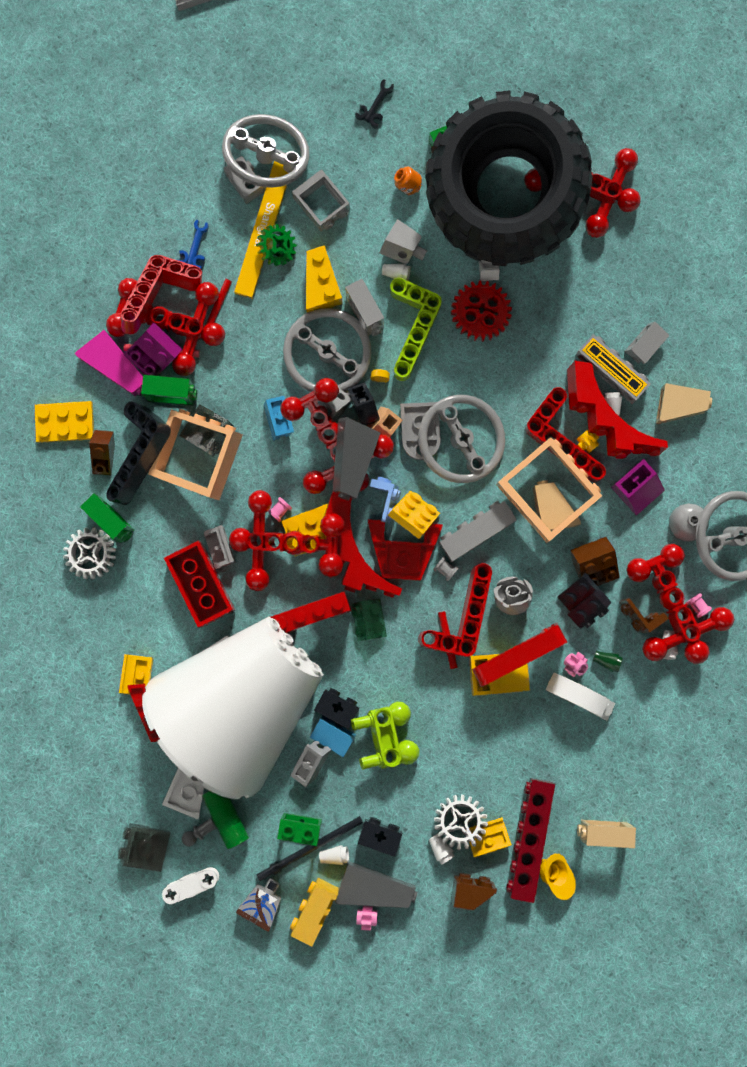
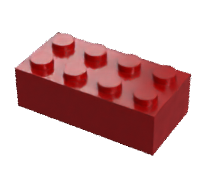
(199, 584)

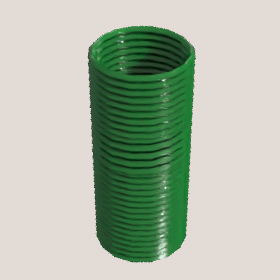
(222, 809)

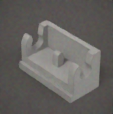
(647, 343)
(219, 547)
(310, 763)

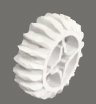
(96, 547)
(452, 826)

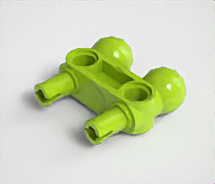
(385, 737)

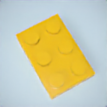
(64, 421)
(414, 514)
(306, 523)

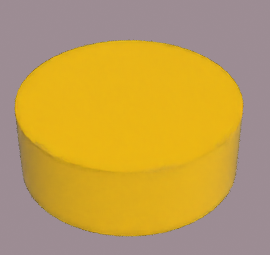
(380, 375)

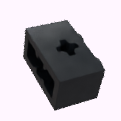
(363, 404)
(343, 717)
(386, 845)

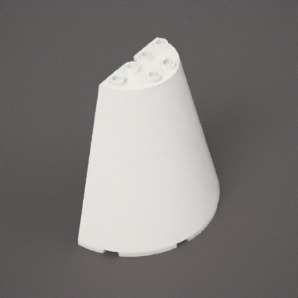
(232, 707)

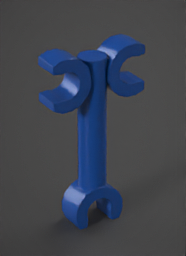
(192, 258)

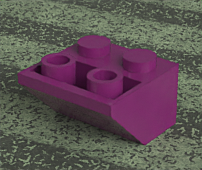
(152, 351)
(639, 487)

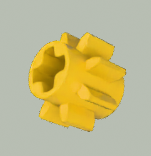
(588, 441)

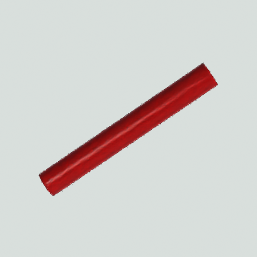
(217, 306)
(445, 629)

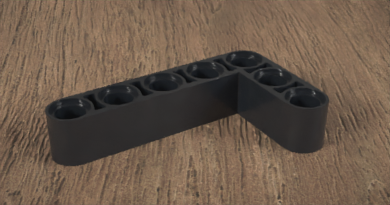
(141, 456)

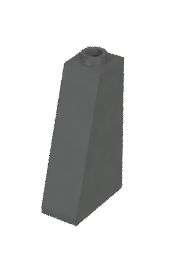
(353, 455)
(374, 888)

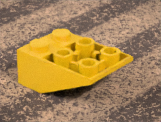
(512, 682)

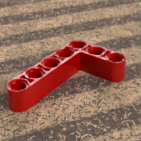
(156, 272)
(545, 429)
(466, 618)
(520, 655)

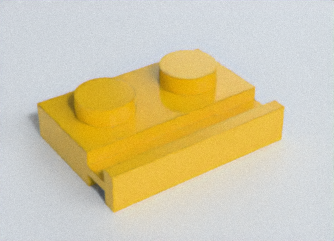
(135, 671)
(494, 839)

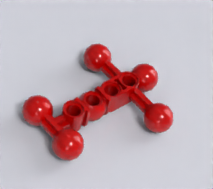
(627, 200)
(212, 334)
(293, 409)
(241, 540)
(655, 647)

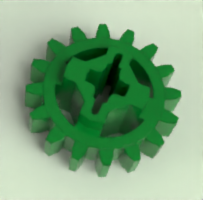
(268, 245)

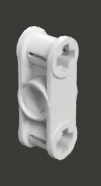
(190, 885)

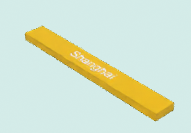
(266, 216)

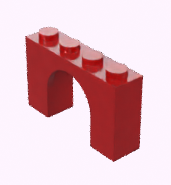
(313, 612)

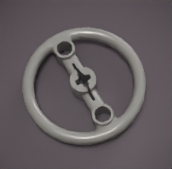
(265, 150)
(319, 345)
(465, 445)
(731, 536)

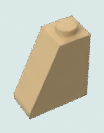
(681, 402)
(552, 505)

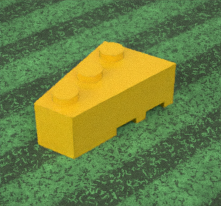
(321, 283)
(313, 911)

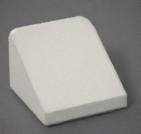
(488, 271)

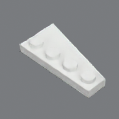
(184, 794)

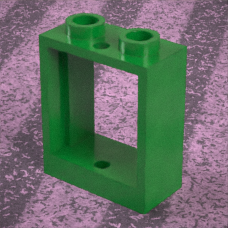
(168, 390)
(107, 518)
(300, 832)

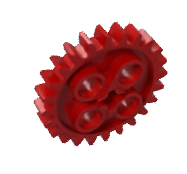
(484, 294)

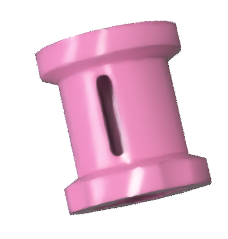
(279, 509)
(699, 605)

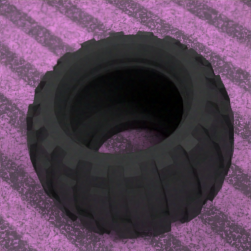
(509, 129)

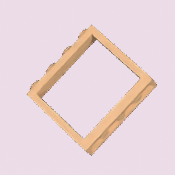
(223, 463)
(524, 508)

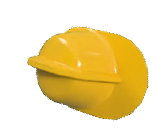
(558, 876)

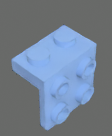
(393, 495)

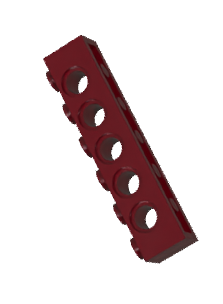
(527, 890)

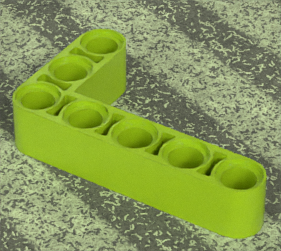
(418, 327)

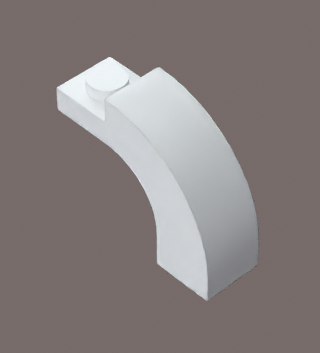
(580, 696)

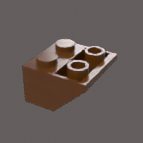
(597, 561)
(471, 892)

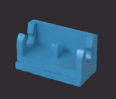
(278, 424)
(333, 735)

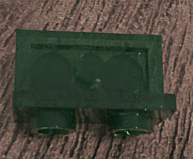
(368, 620)

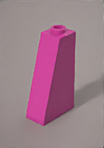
(108, 359)

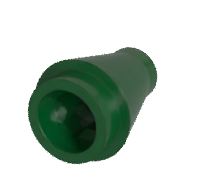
(608, 660)

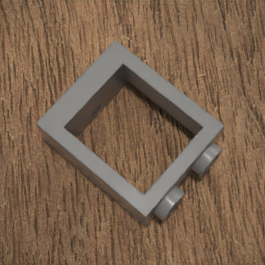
(312, 185)
(365, 307)

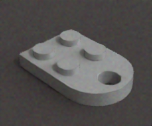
(412, 416)

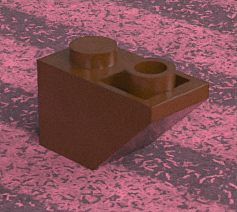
(102, 452)

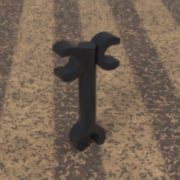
(371, 115)

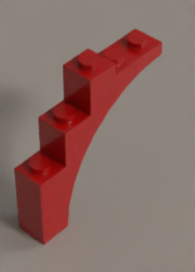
(602, 420)
(357, 570)

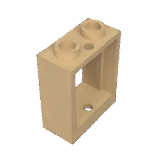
(607, 833)

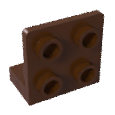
(640, 623)

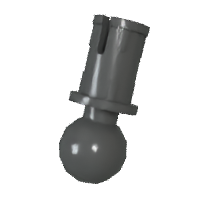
(190, 837)

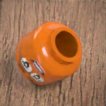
(408, 180)

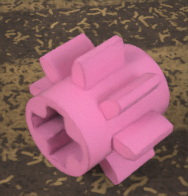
(576, 664)
(367, 917)

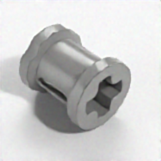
(445, 568)

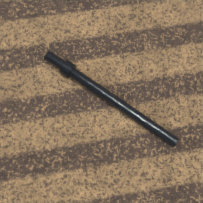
(276, 867)

